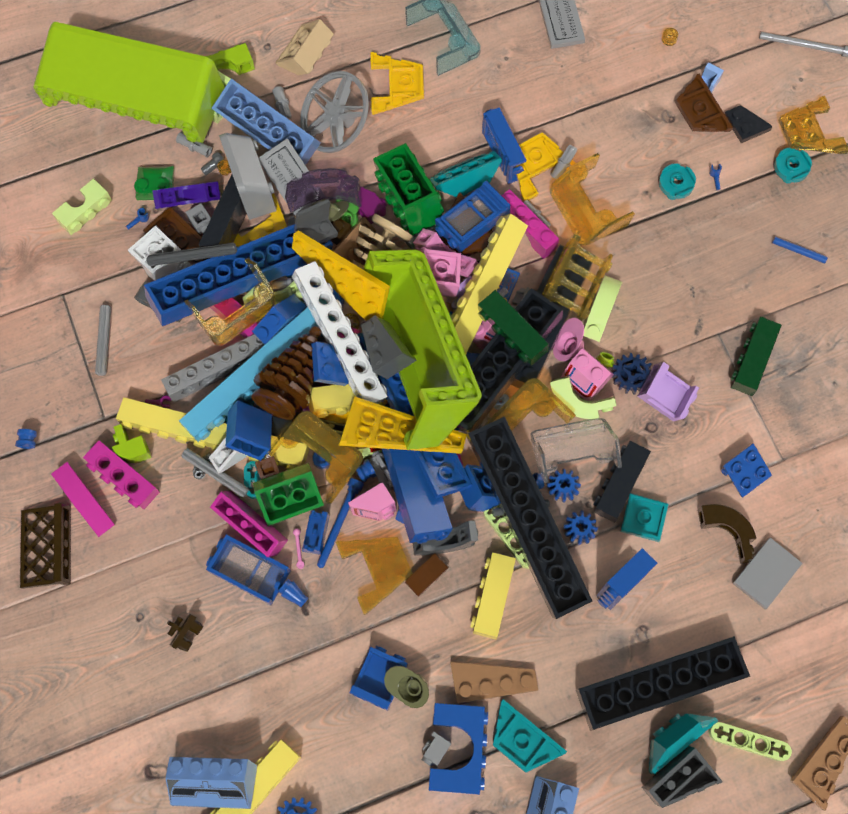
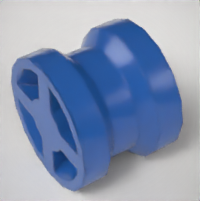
(26, 438)
(365, 471)

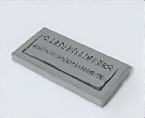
(562, 23)
(282, 166)

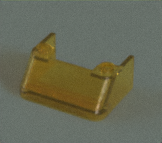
(577, 207)
(223, 331)
(532, 397)
(324, 442)

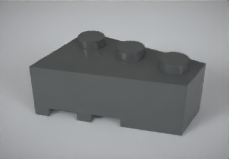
(385, 348)
(681, 778)

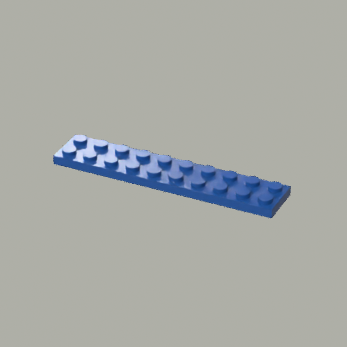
(441, 469)

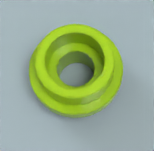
(605, 359)

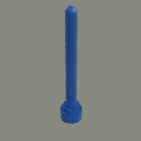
(354, 488)

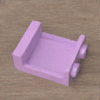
(667, 393)

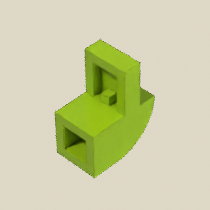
(131, 450)

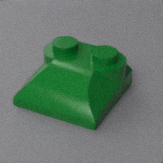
(153, 179)

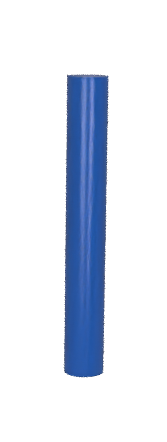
(800, 250)

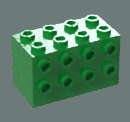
(407, 189)

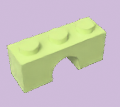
(75, 217)

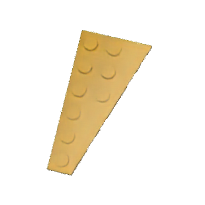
(357, 287)
(385, 428)

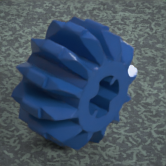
(556, 482)
(573, 528)

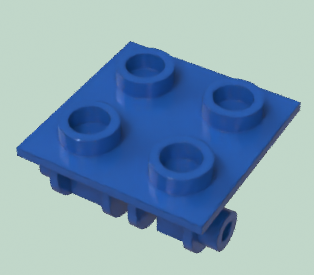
(747, 470)

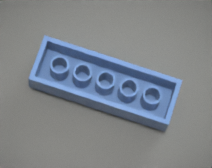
(262, 121)

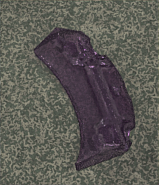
(323, 184)

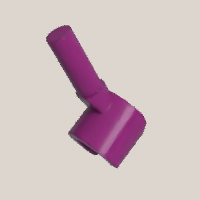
(159, 402)

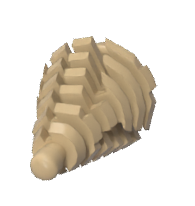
(383, 241)

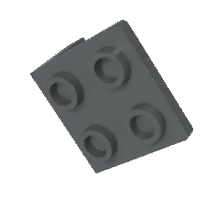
(315, 222)

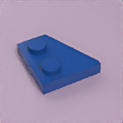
(327, 365)

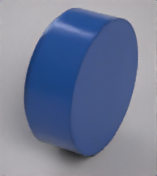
(319, 462)

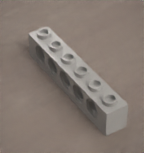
(210, 368)

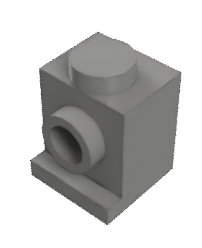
(198, 218)
(435, 750)

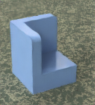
(712, 76)

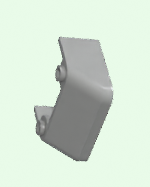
(248, 174)

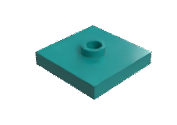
(644, 517)

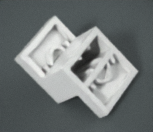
(155, 243)

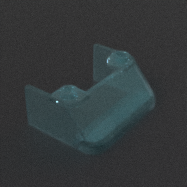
(462, 44)

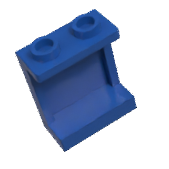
(370, 681)

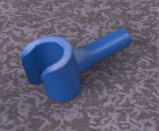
(715, 173)
(141, 218)

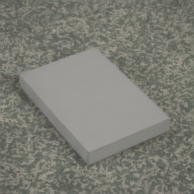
(767, 573)

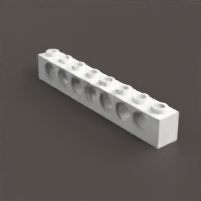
(320, 313)

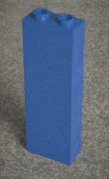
(421, 513)

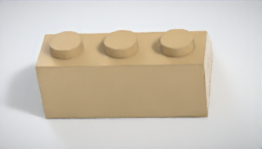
(305, 47)

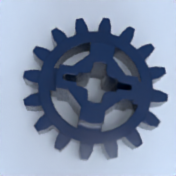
(624, 371)

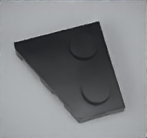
(746, 124)

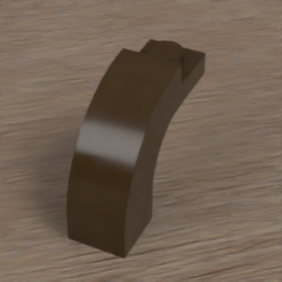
(732, 521)

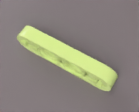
(506, 537)
(749, 744)

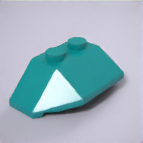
(467, 174)
(676, 738)

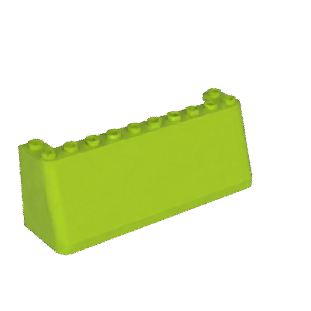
(129, 79)
(441, 380)

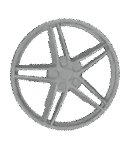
(336, 112)

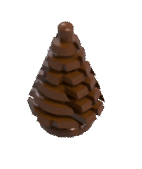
(289, 378)

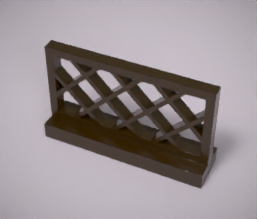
(62, 546)

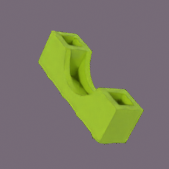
(235, 58)

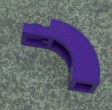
(186, 194)

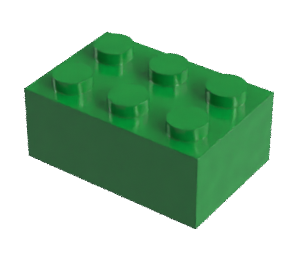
(288, 494)

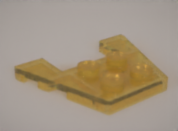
(804, 131)
(386, 565)

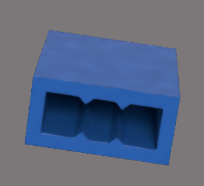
(278, 318)
(248, 430)

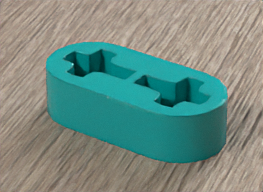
(248, 478)

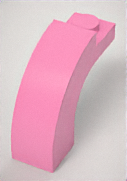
(433, 242)

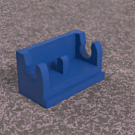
(316, 532)

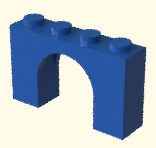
(626, 579)
(472, 721)

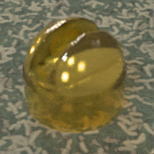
(223, 167)

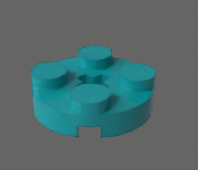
(788, 173)
(673, 190)

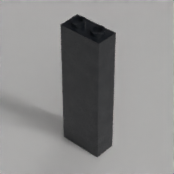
(226, 218)

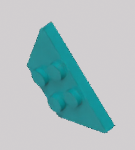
(523, 741)

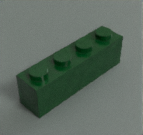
(513, 328)
(756, 356)

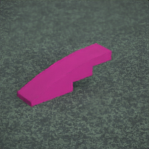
(82, 499)

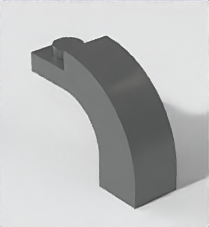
(458, 539)

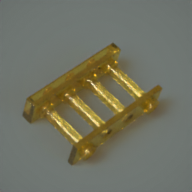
(565, 263)

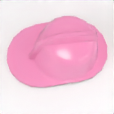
(569, 340)

